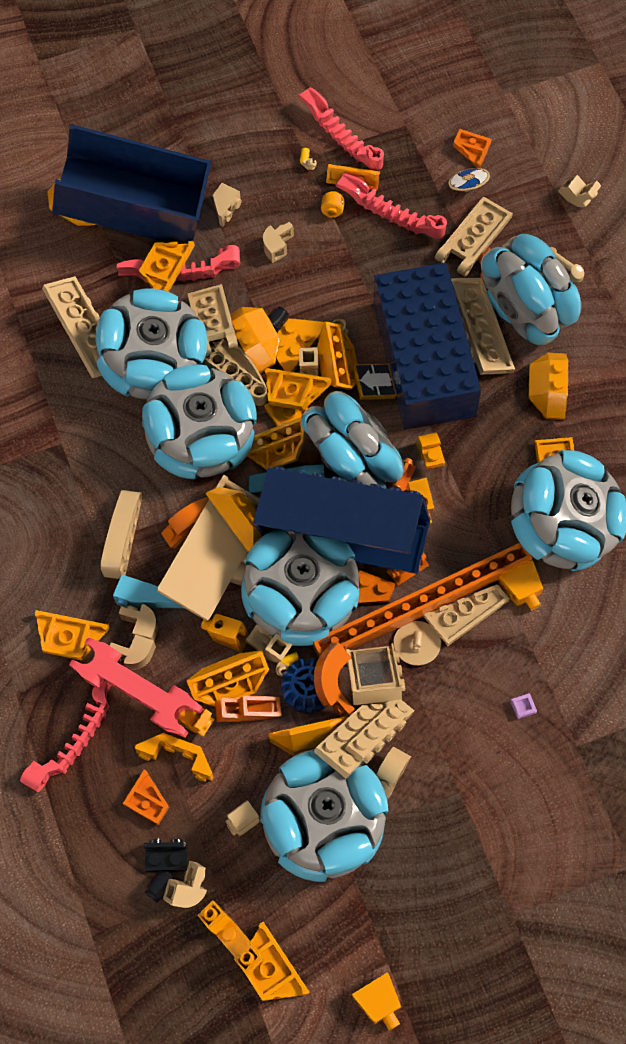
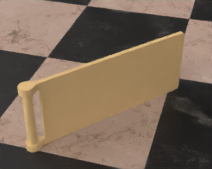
(205, 561)

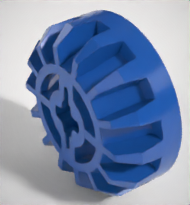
(309, 701)

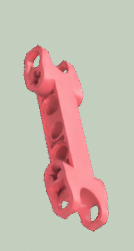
(165, 705)

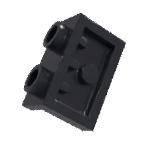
(166, 855)

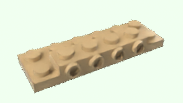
(77, 318)
(482, 327)
(363, 735)

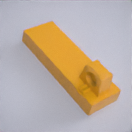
(335, 173)

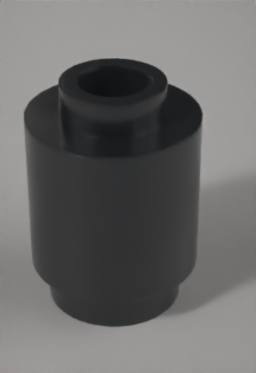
(278, 317)
(157, 886)

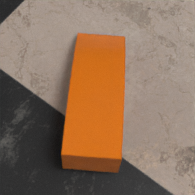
(247, 708)

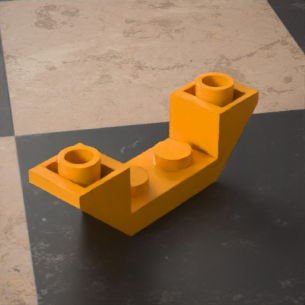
(152, 746)
(234, 939)

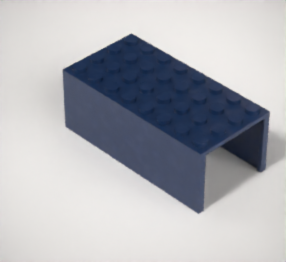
(131, 186)
(426, 346)
(377, 523)

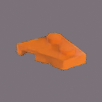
(472, 146)
(374, 589)
(147, 799)

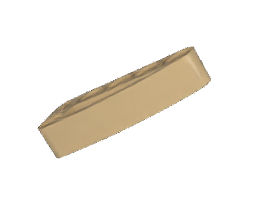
(238, 362)
(121, 534)

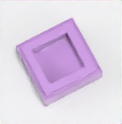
(523, 706)

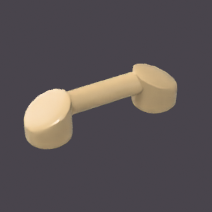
(576, 271)

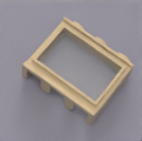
(375, 675)

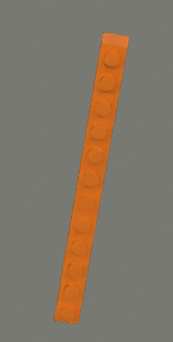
(425, 600)

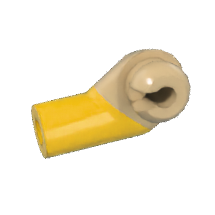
(305, 161)
(286, 661)

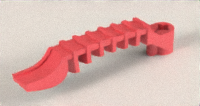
(369, 155)
(431, 225)
(227, 259)
(37, 775)

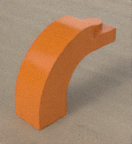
(183, 522)
(326, 678)

